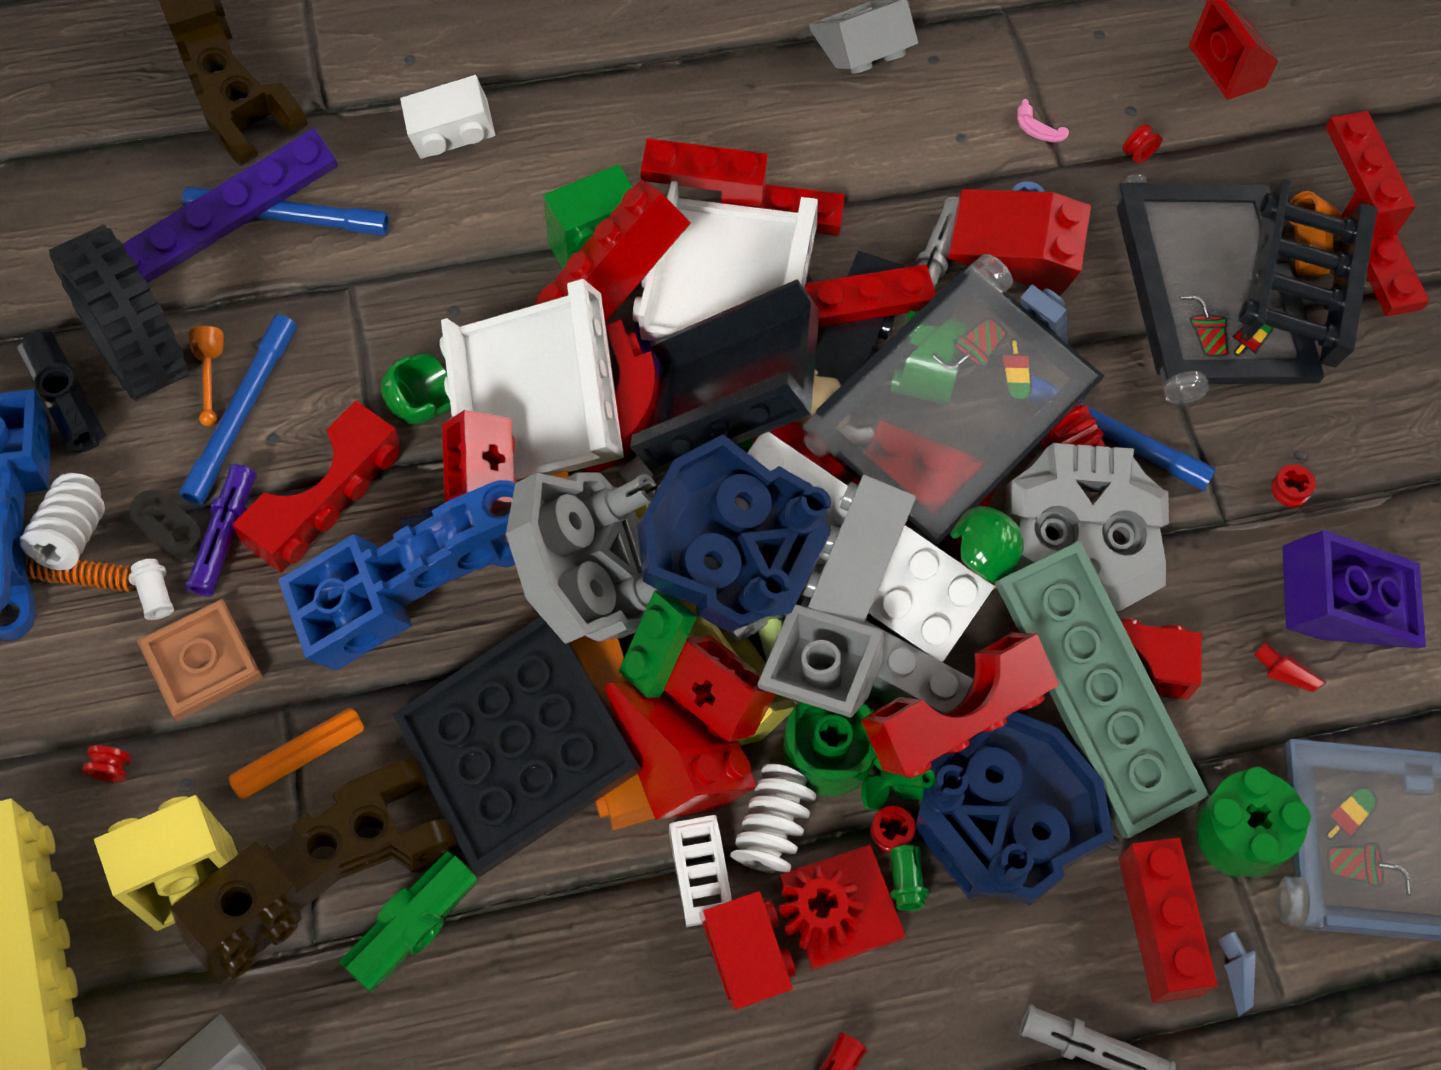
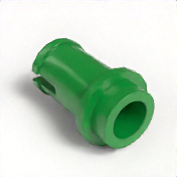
(908, 879)

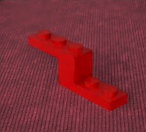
(738, 176)
(1380, 186)

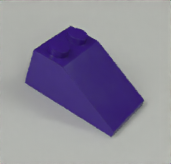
(1352, 592)

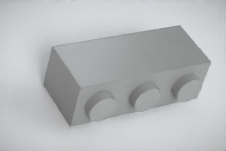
(859, 549)

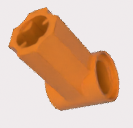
(1311, 236)

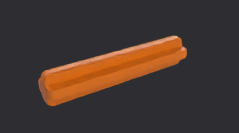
(295, 753)

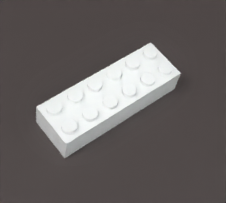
(924, 590)

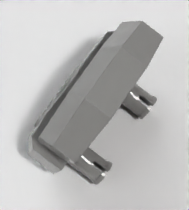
(1127, 501)
(581, 552)

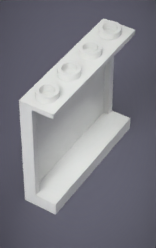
(723, 261)
(546, 374)

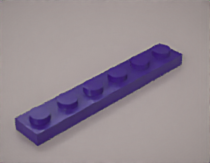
(230, 205)

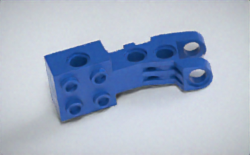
(23, 469)
(359, 591)

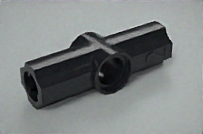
(70, 406)

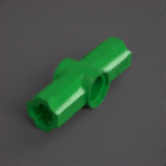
(409, 921)

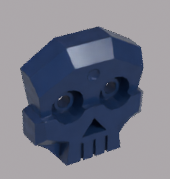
(698, 518)
(1039, 786)

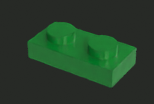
(657, 644)

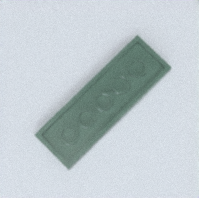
(1103, 690)

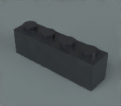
(851, 344)

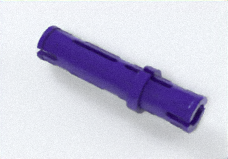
(220, 530)

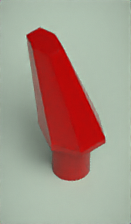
(1288, 669)

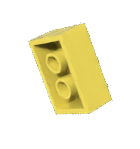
(163, 857)

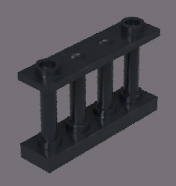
(1348, 266)

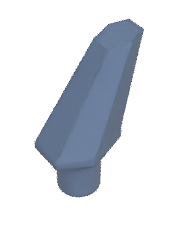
(1240, 971)

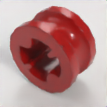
(1142, 144)
(1291, 496)
(106, 763)
(885, 817)

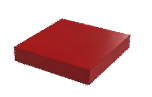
(878, 919)

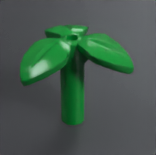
(876, 787)

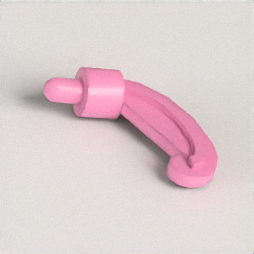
(1036, 128)

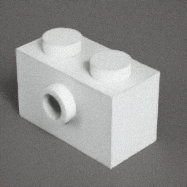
(447, 117)

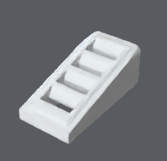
(694, 829)

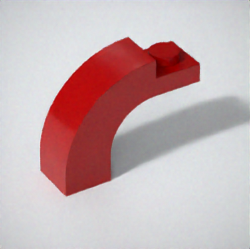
(636, 389)

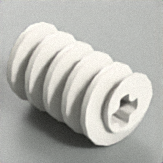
(64, 522)
(773, 819)

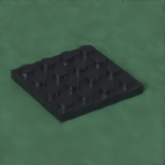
(515, 744)

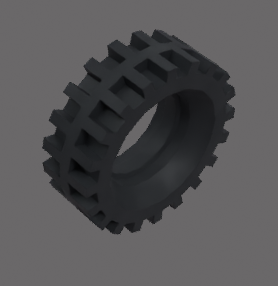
(119, 312)

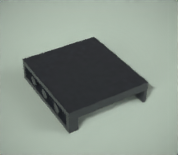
(733, 375)

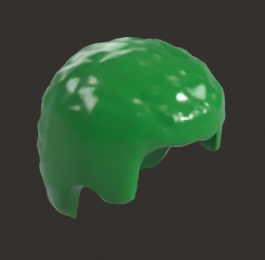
(415, 389)
(989, 542)

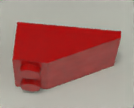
(1028, 231)
(680, 759)

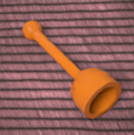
(205, 345)

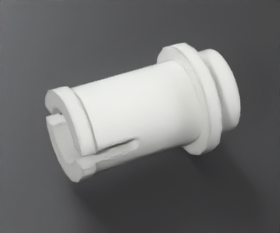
(151, 588)

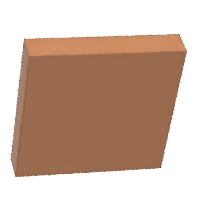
(199, 660)

